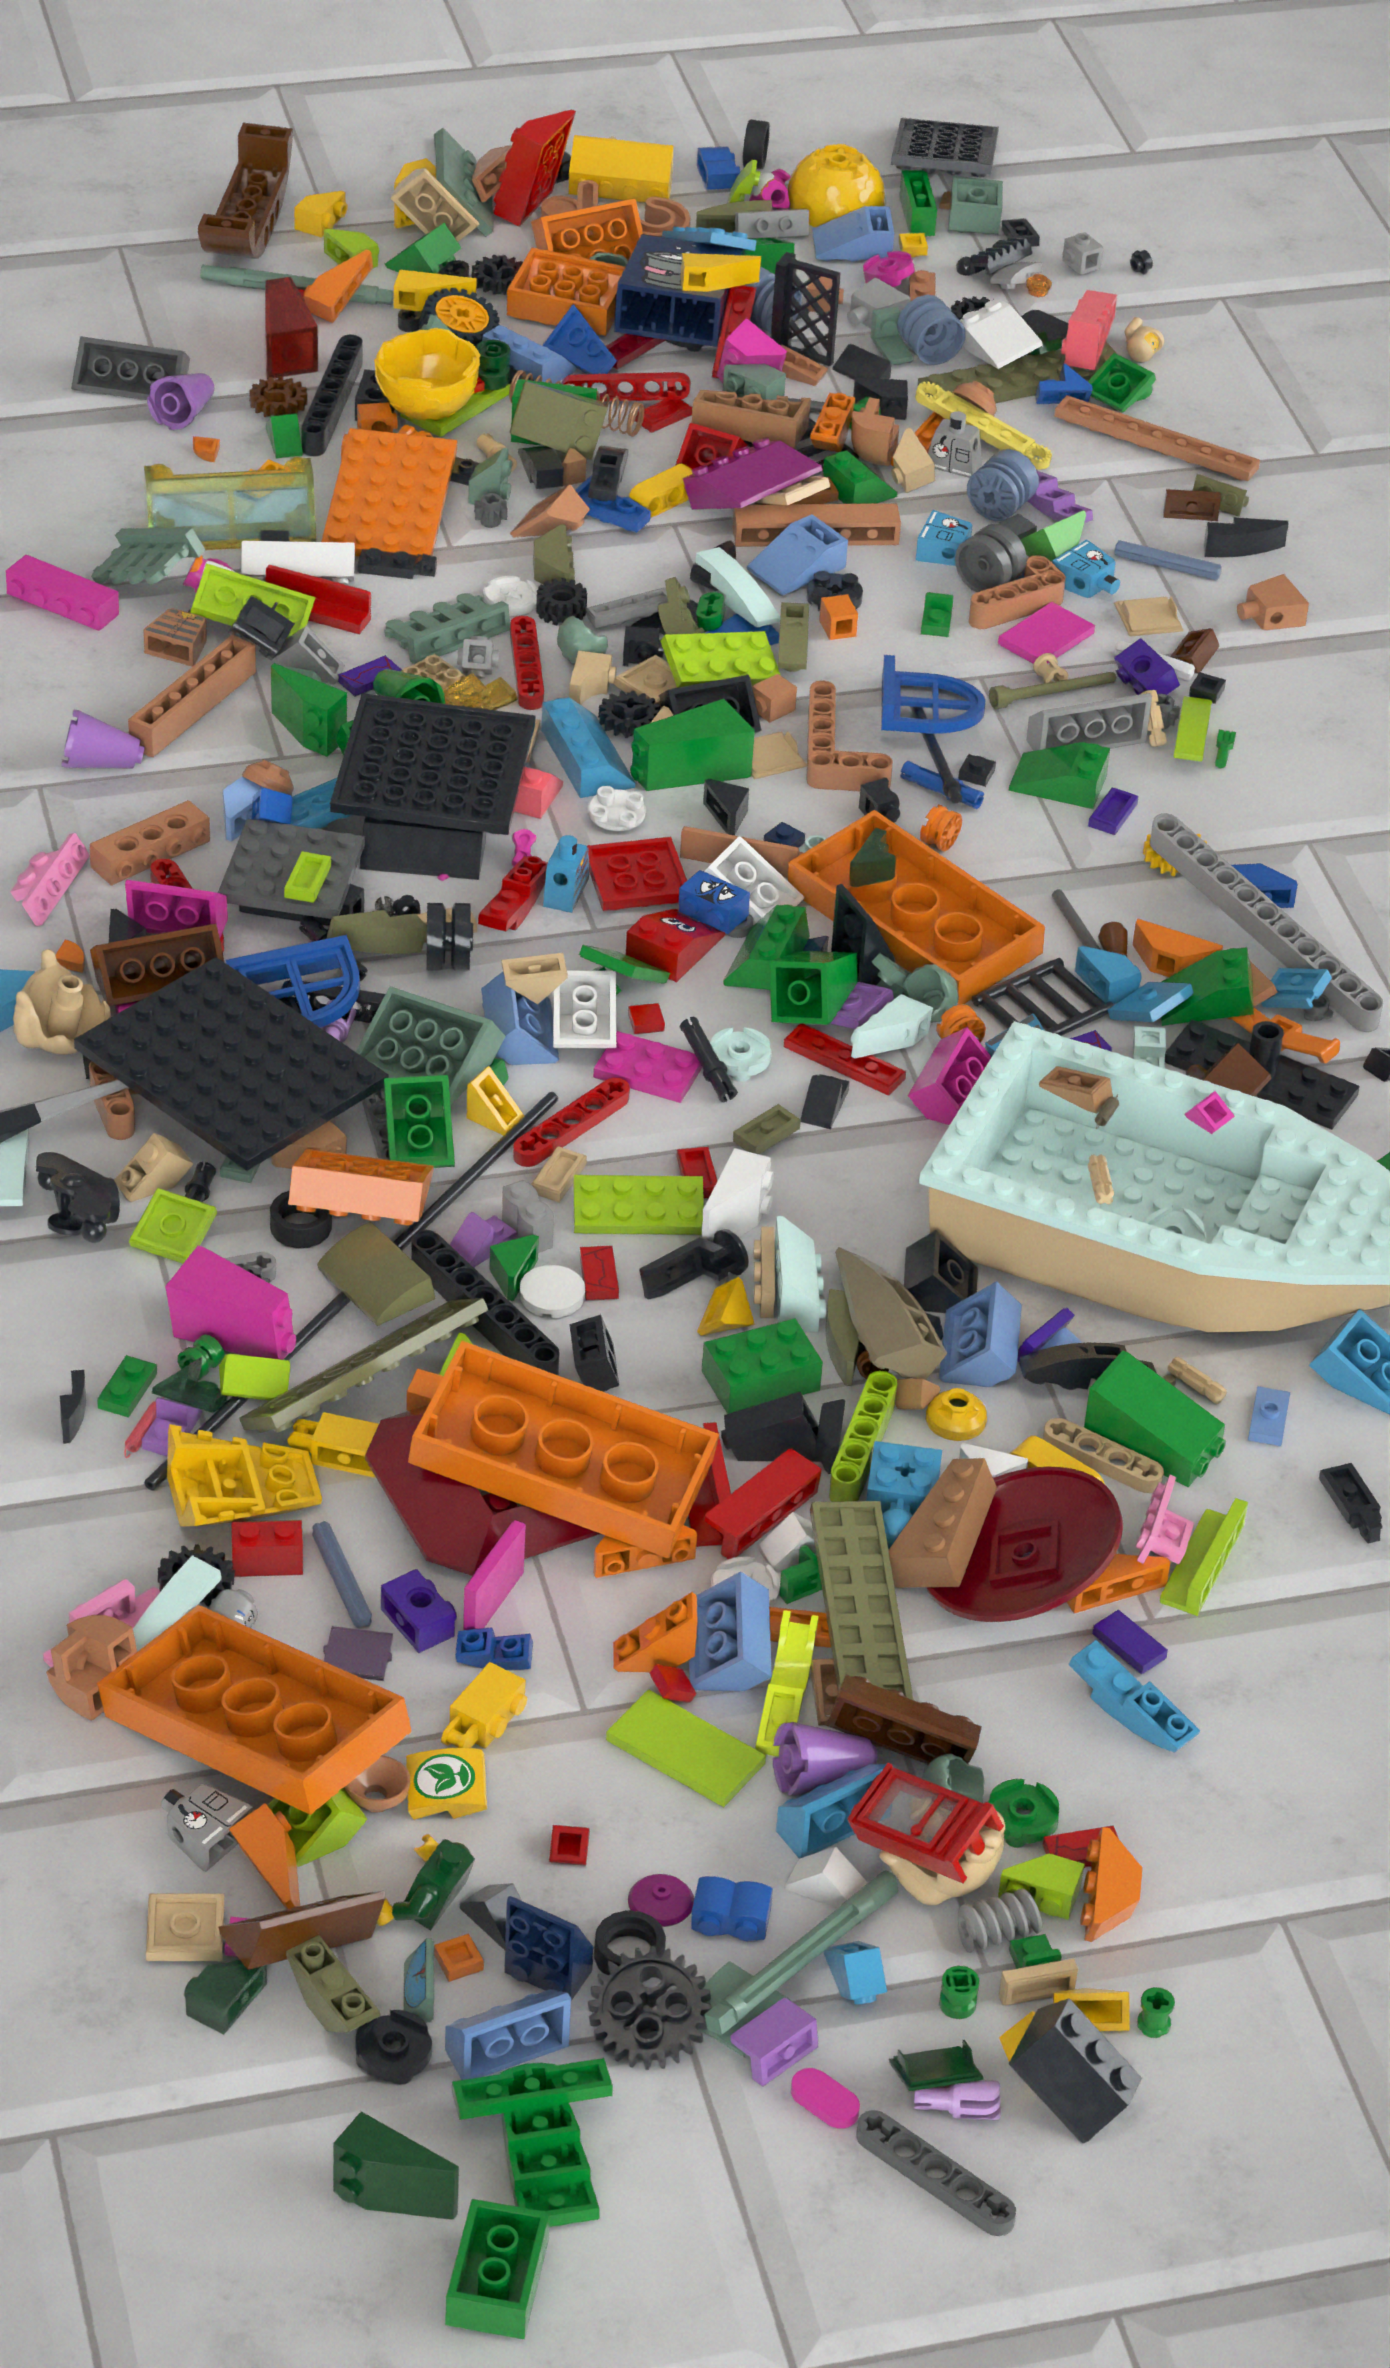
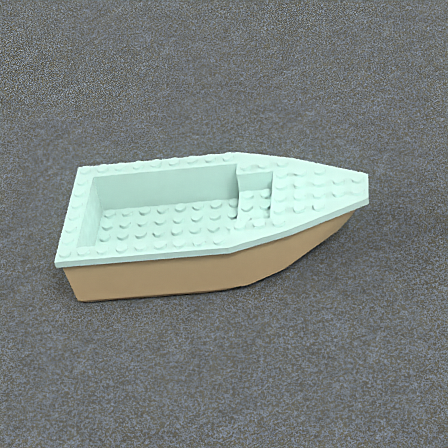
(1284, 1204)

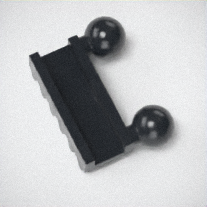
(995, 258)

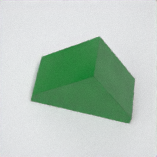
(284, 435)
(512, 1261)

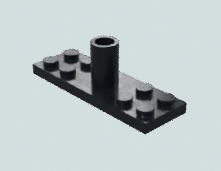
(1293, 1084)

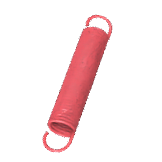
(134, 1440)

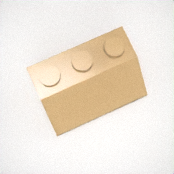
(431, 205)

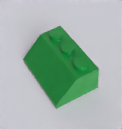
(773, 936)

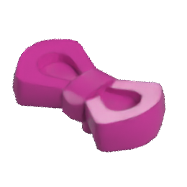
(523, 840)

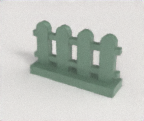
(147, 554)
(448, 636)

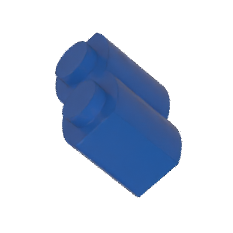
(717, 167)
(731, 1908)

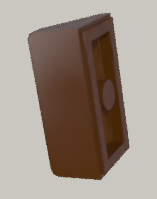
(1197, 648)

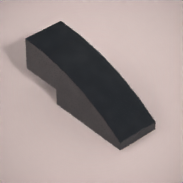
(542, 466)
(1244, 537)

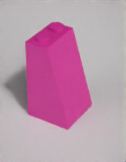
(231, 1306)

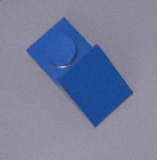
(1070, 384)
(272, 806)

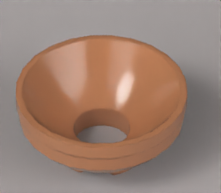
(977, 395)
(269, 776)
(385, 1777)

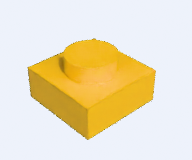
(913, 243)

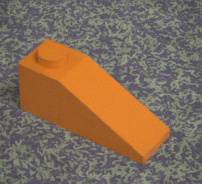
(336, 287)
(1122, 1580)
(271, 1851)

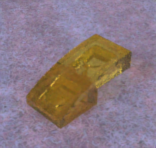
(466, 691)
(499, 694)

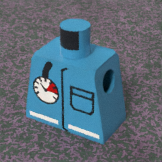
(941, 538)
(1088, 570)

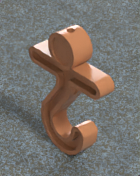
(659, 216)

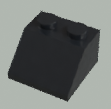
(938, 1273)

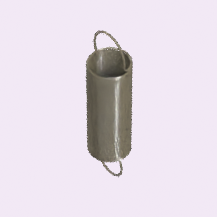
(1106, 1111)

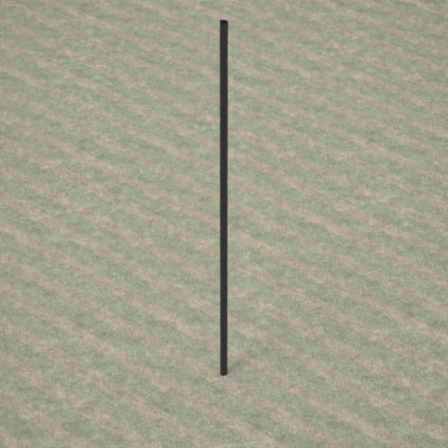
(402, 1242)

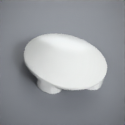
(616, 809)

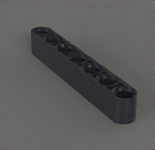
(332, 395)
(502, 1323)

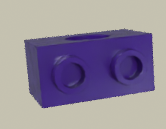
(1145, 669)
(418, 1610)

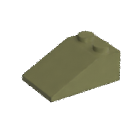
(558, 419)

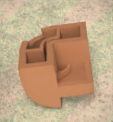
(874, 435)
(85, 1657)

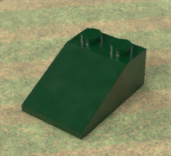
(392, 2172)

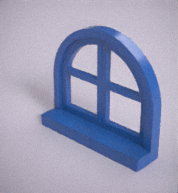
(892, 701)
(304, 960)

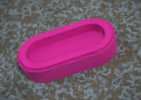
(825, 2098)

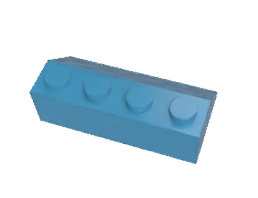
(583, 748)

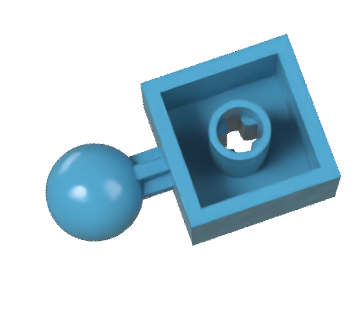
(901, 1481)

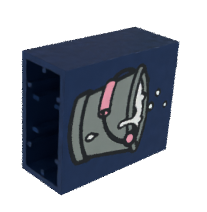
(652, 295)

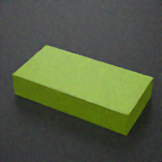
(307, 877)

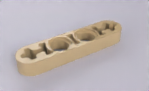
(1061, 1434)

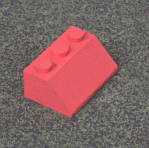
(537, 792)

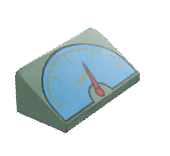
(420, 1981)

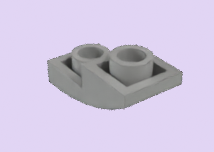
(1015, 274)

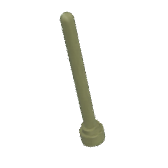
(1002, 696)

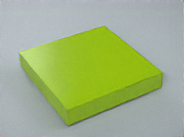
(172, 1226)

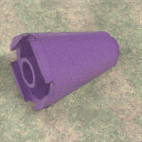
(179, 398)
(99, 745)
(817, 1756)

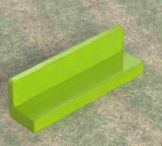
(1204, 1558)

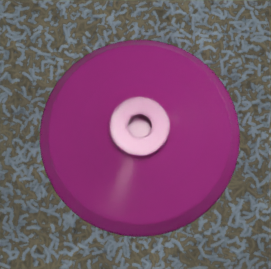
(662, 1898)

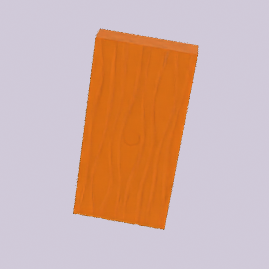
(928, 909)
(563, 1448)
(255, 1708)

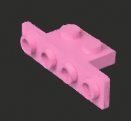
(49, 878)
(1163, 1530)
(115, 1602)

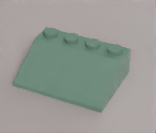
(429, 1039)

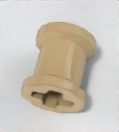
(1049, 671)

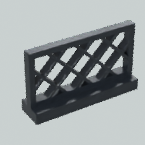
(785, 303)

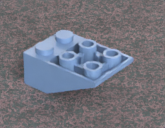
(855, 235)
(800, 553)

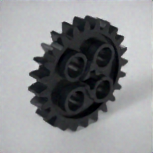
(626, 1985)

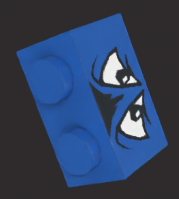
(714, 901)

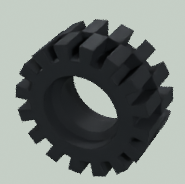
(560, 600)

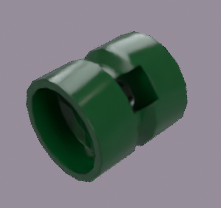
(494, 364)

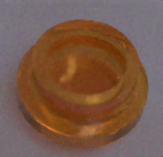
(1038, 285)

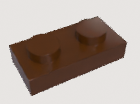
(1192, 505)

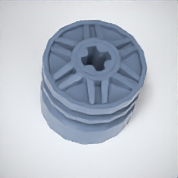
(763, 300)
(931, 329)
(1002, 485)

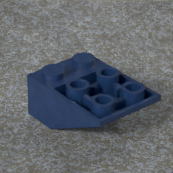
(545, 1949)

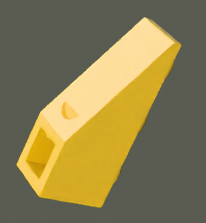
(717, 271)
(414, 287)

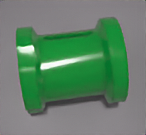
(1156, 2006)

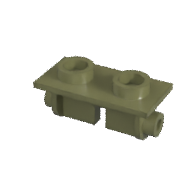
(1231, 497)

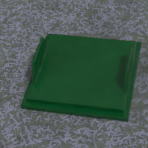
(936, 2067)

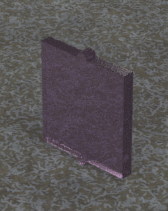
(359, 1651)

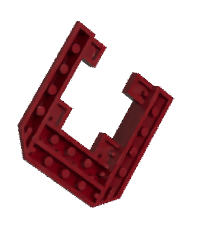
(447, 1517)

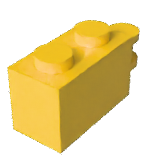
(335, 1442)
(485, 1708)

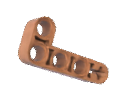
(1019, 598)

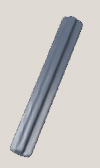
(1168, 560)
(341, 1574)

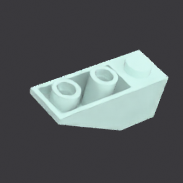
(892, 1028)

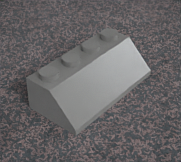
(1104, 723)

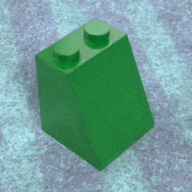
(811, 986)

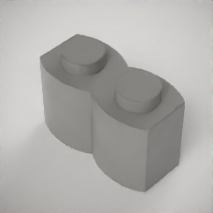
(527, 1214)

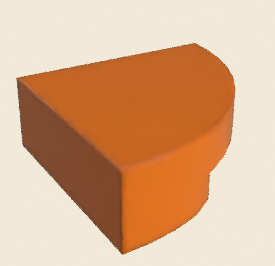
(206, 448)
(71, 956)

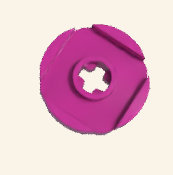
(889, 269)

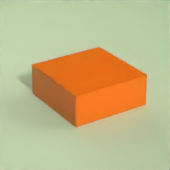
(458, 1957)

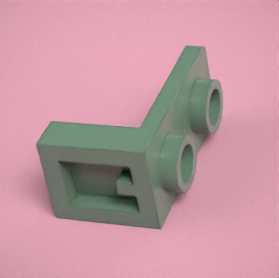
(886, 336)

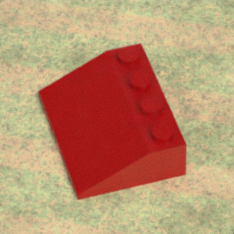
(532, 165)

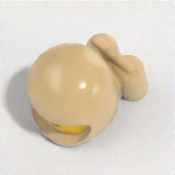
(1142, 340)

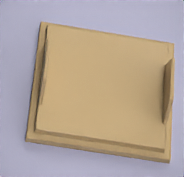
(1149, 616)
(775, 755)

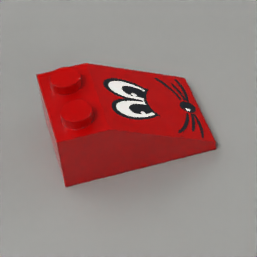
(671, 941)

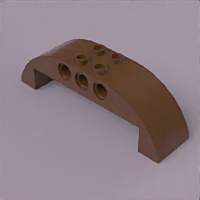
(253, 194)

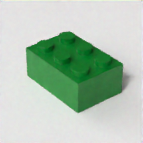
(761, 1365)
(497, 2269)

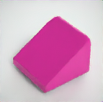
(1210, 1113)

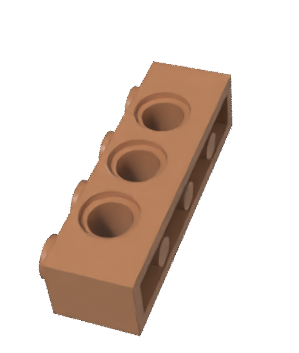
(151, 839)

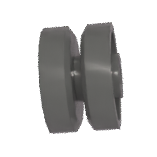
(990, 558)

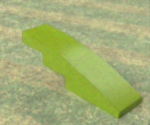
(1192, 729)

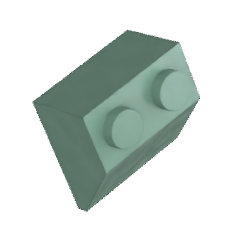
(975, 205)

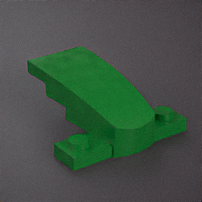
(541, 2132)

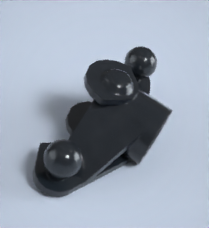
(82, 1196)

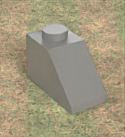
(308, 652)

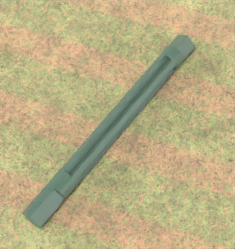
(256, 279)
(801, 1953)

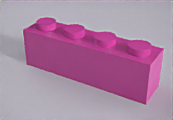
(62, 592)

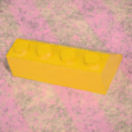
(622, 168)

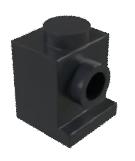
(641, 644)
(879, 797)

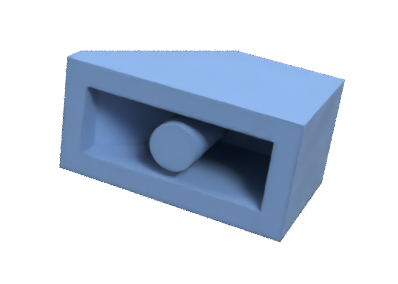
(238, 806)

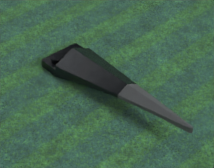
(25, 1116)

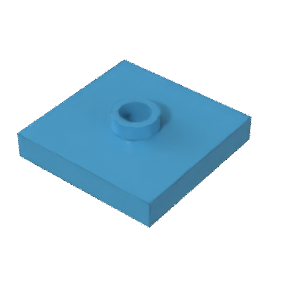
(1150, 1001)

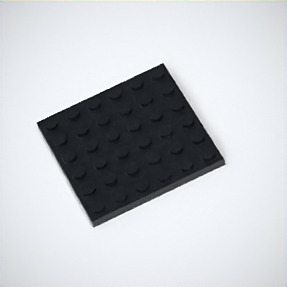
(433, 764)

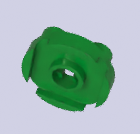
(1030, 1827)

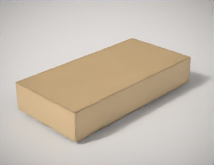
(559, 1173)
(1037, 1981)

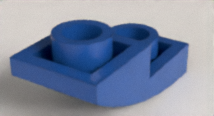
(481, 1646)

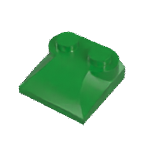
(1121, 383)

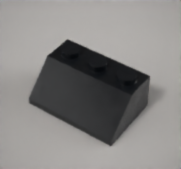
(734, 690)
(1074, 2069)

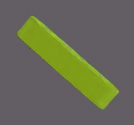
(866, 1426)

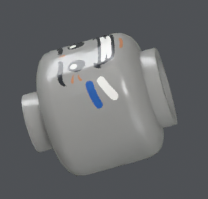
(236, 1606)

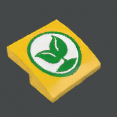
(446, 1781)

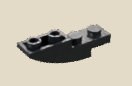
(607, 473)
(1071, 1364)

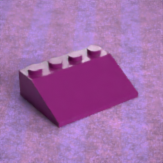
(747, 475)

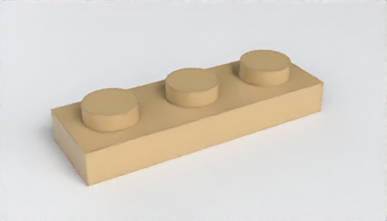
(765, 1272)

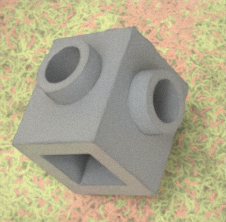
(1082, 253)
(478, 646)

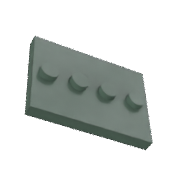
(455, 174)

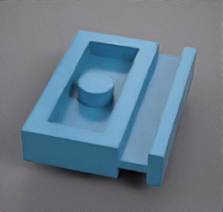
(1297, 987)

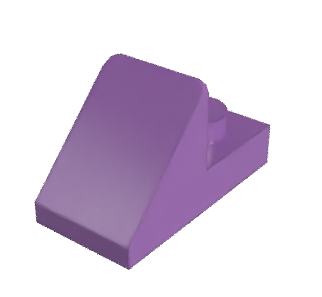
(477, 1236)
(169, 1413)

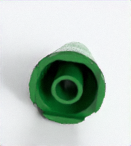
(407, 686)

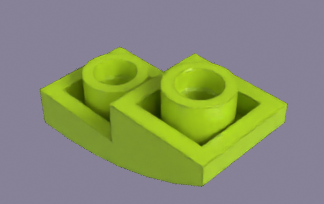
(744, 182)

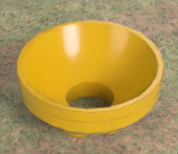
(956, 1422)

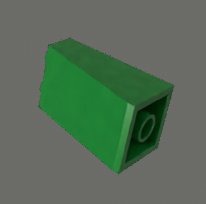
(693, 748)
(1153, 1419)

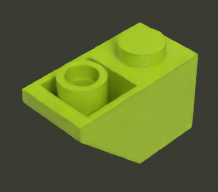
(1050, 1881)

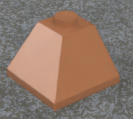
(560, 508)

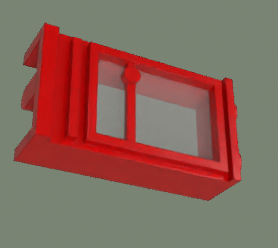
(922, 1821)

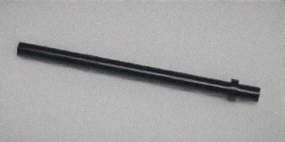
(950, 786)

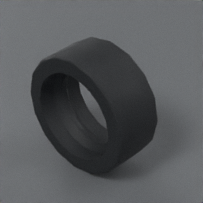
(756, 142)
(298, 1234)
(626, 1924)

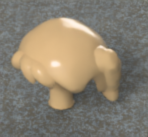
(56, 1008)
(935, 1888)

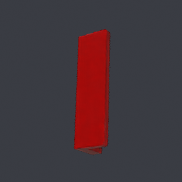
(334, 602)
(712, 1492)
(764, 1501)

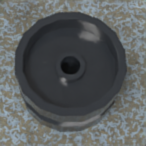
(449, 936)

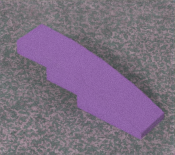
(1055, 501)

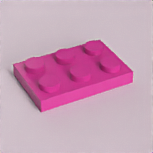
(649, 1066)

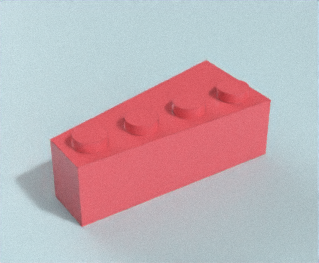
(1089, 329)

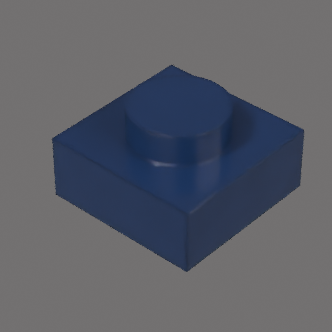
(785, 835)

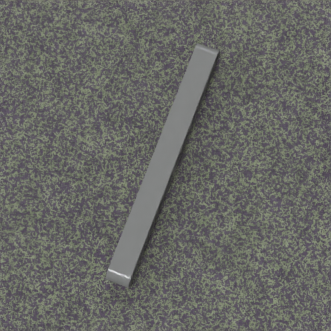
(1263, 919)

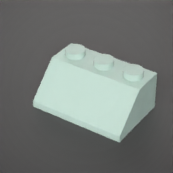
(796, 1277)

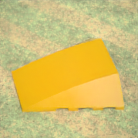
(236, 1481)

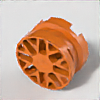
(941, 827)
(959, 1018)

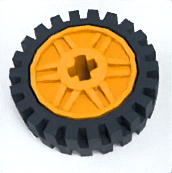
(461, 313)

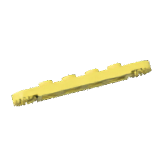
(991, 429)

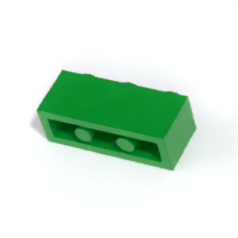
(918, 202)

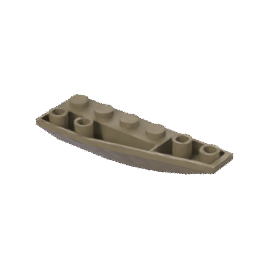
(888, 1319)

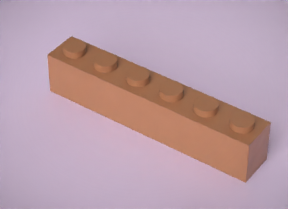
(856, 522)
(193, 694)

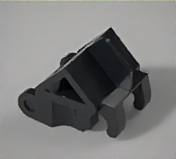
(262, 626)

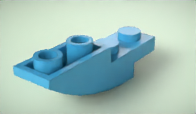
(1135, 1706)

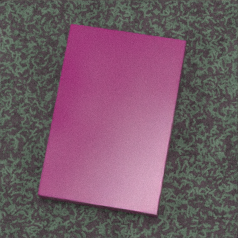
(1046, 631)
(495, 1578)

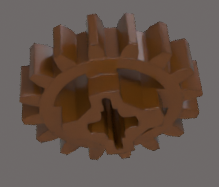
(278, 397)

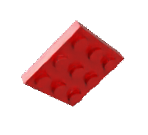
(636, 873)

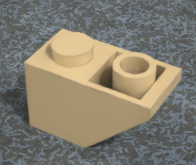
(156, 1165)

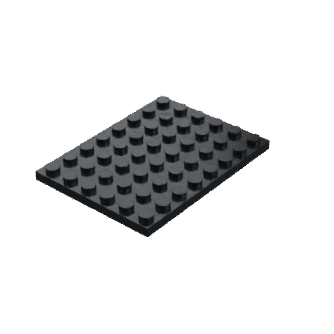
(231, 1063)

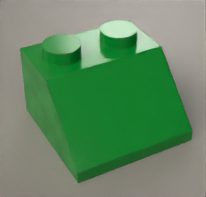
(427, 252)
(856, 480)

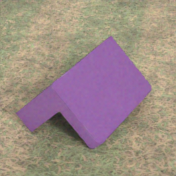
(777, 2039)

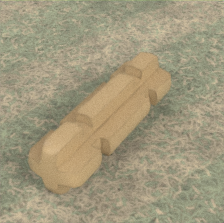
(1155, 723)
(1100, 1179)
(1197, 1380)

